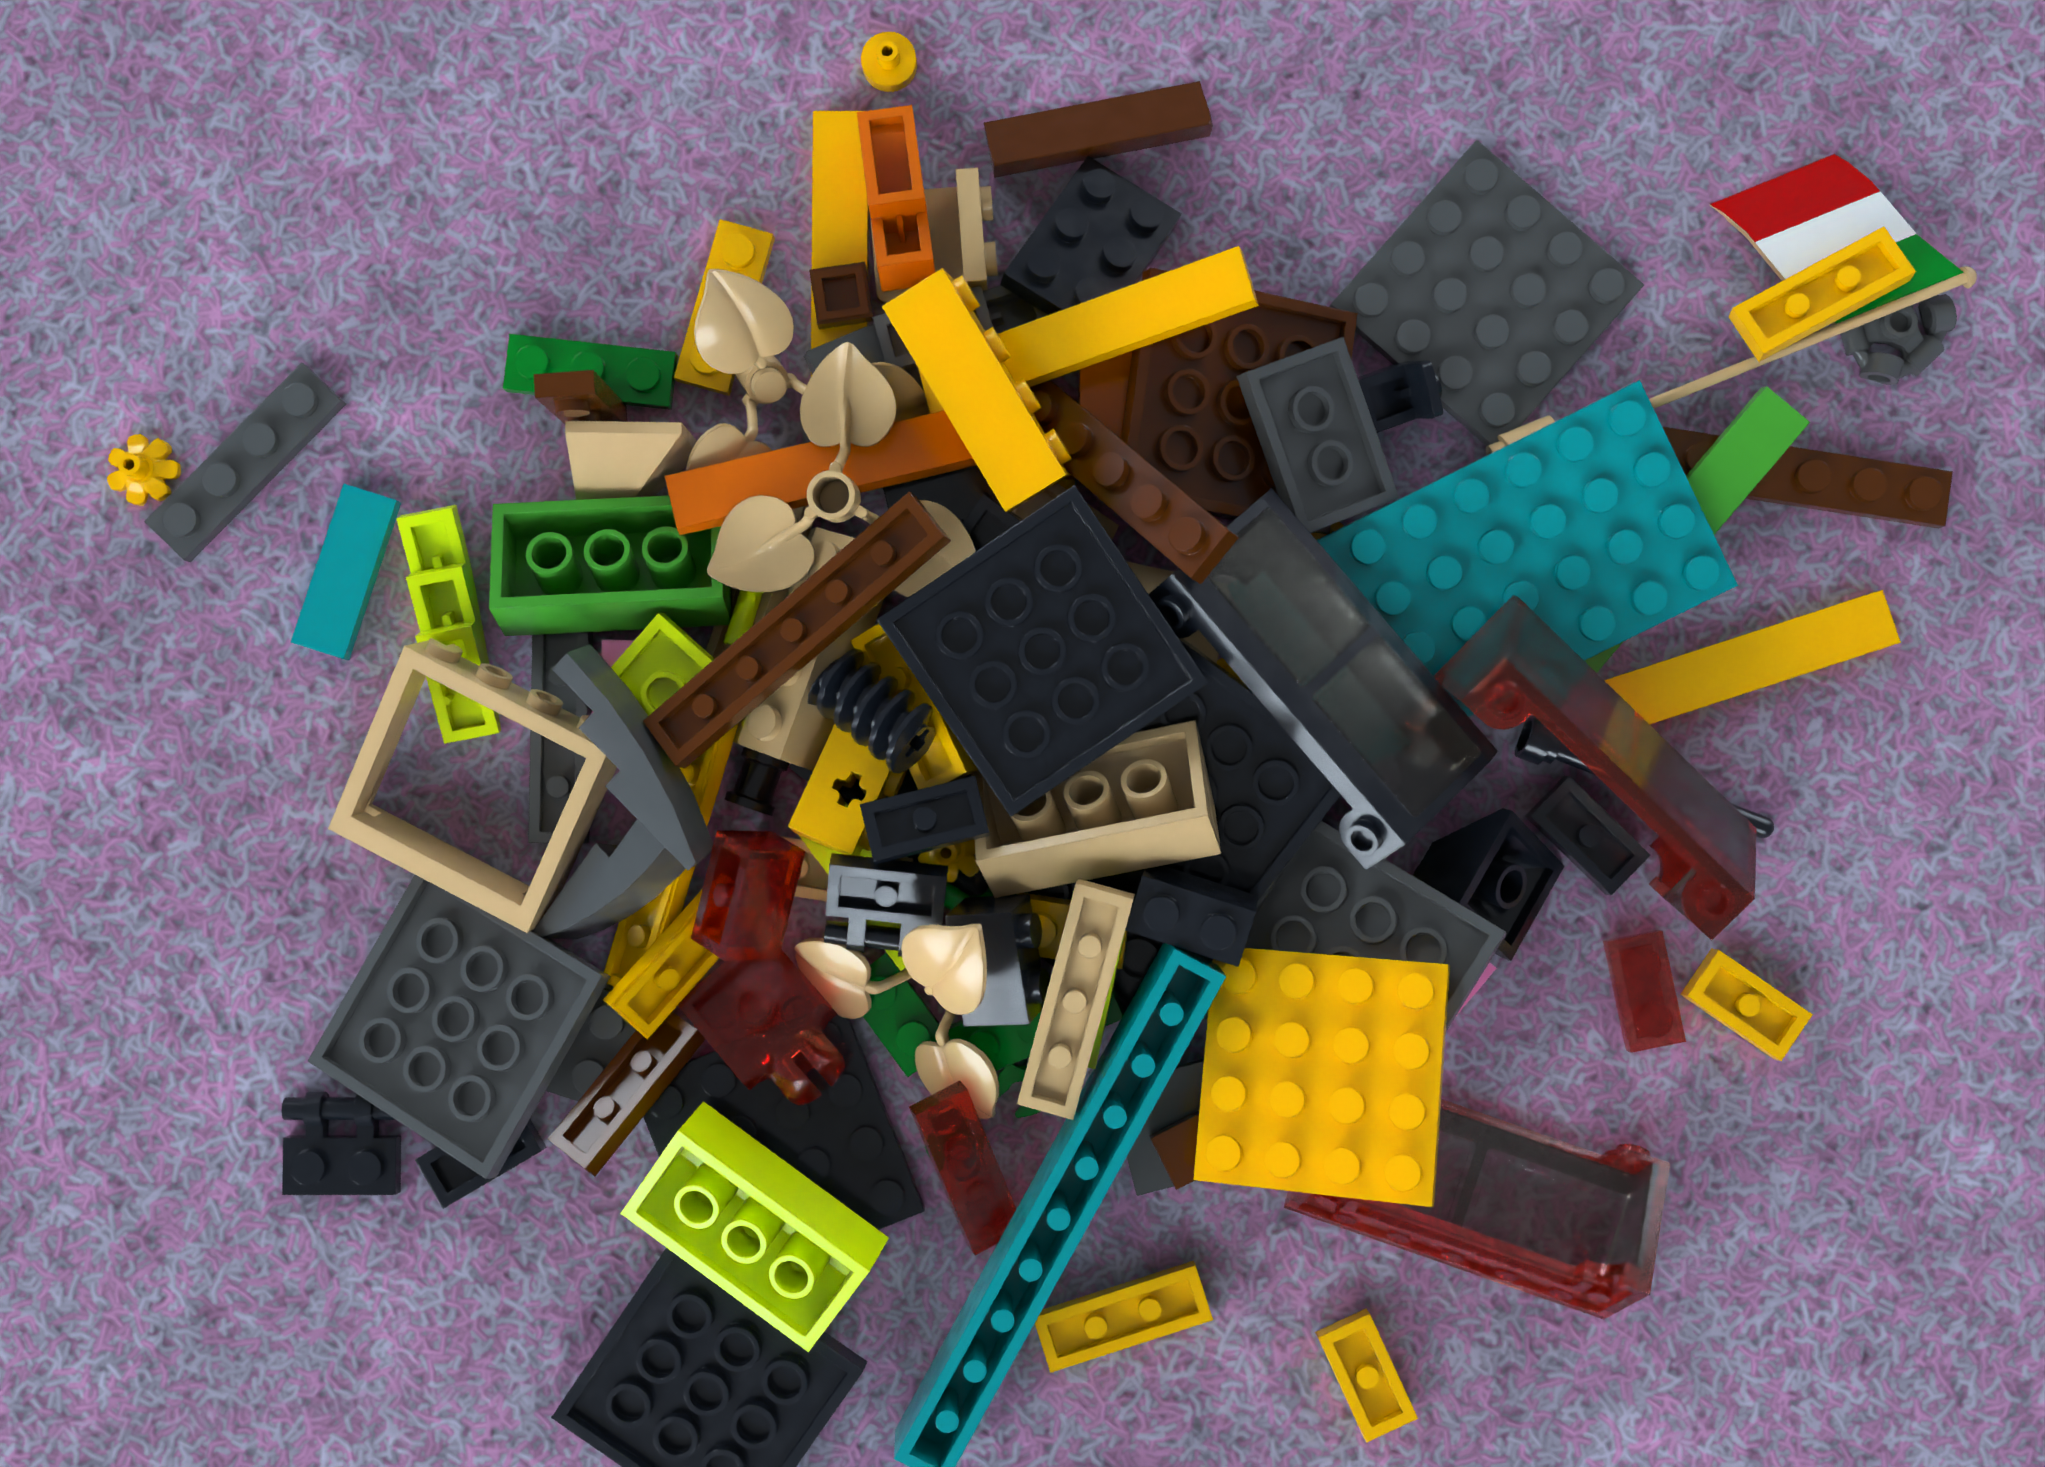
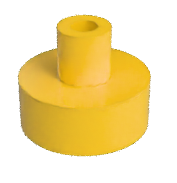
(889, 61)

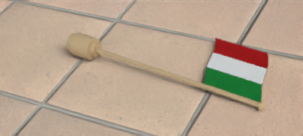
(1797, 224)

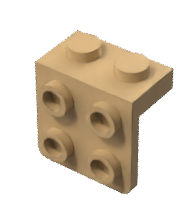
(957, 232)

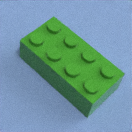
(600, 567)

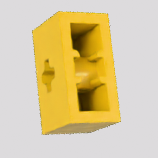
(822, 809)

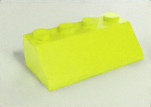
(755, 1226)

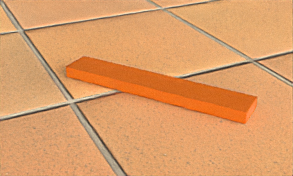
(908, 452)

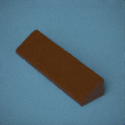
(1098, 129)

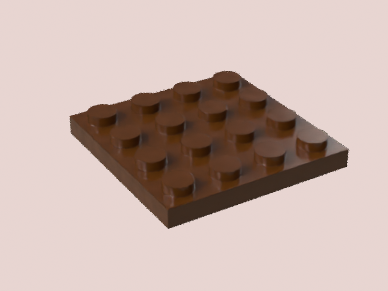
(1189, 407)

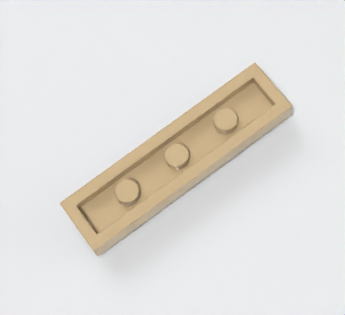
(1075, 998)

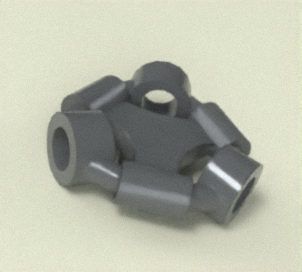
(1902, 333)

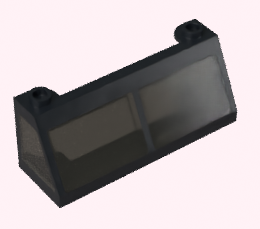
(1331, 677)

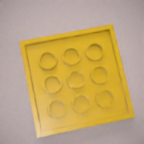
(1324, 1076)

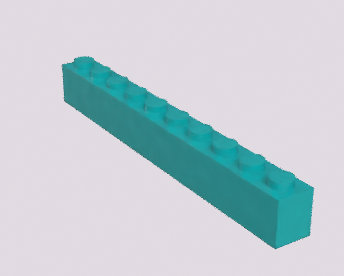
(1057, 1208)

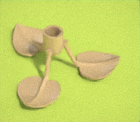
(739, 334)
(762, 543)
(952, 969)

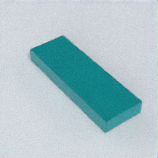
(346, 572)

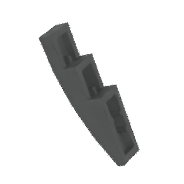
(647, 777)

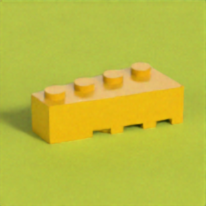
(976, 388)

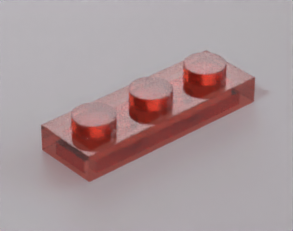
(965, 1165)

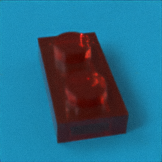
(1644, 991)

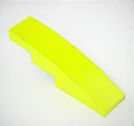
(447, 611)

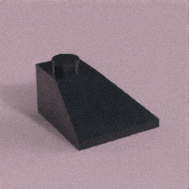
(1495, 872)

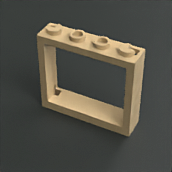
(435, 859)

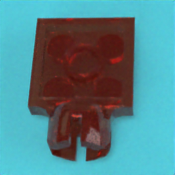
(767, 1025)

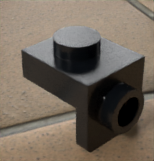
(1402, 393)

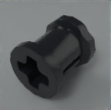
(757, 781)

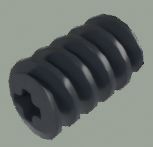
(871, 712)

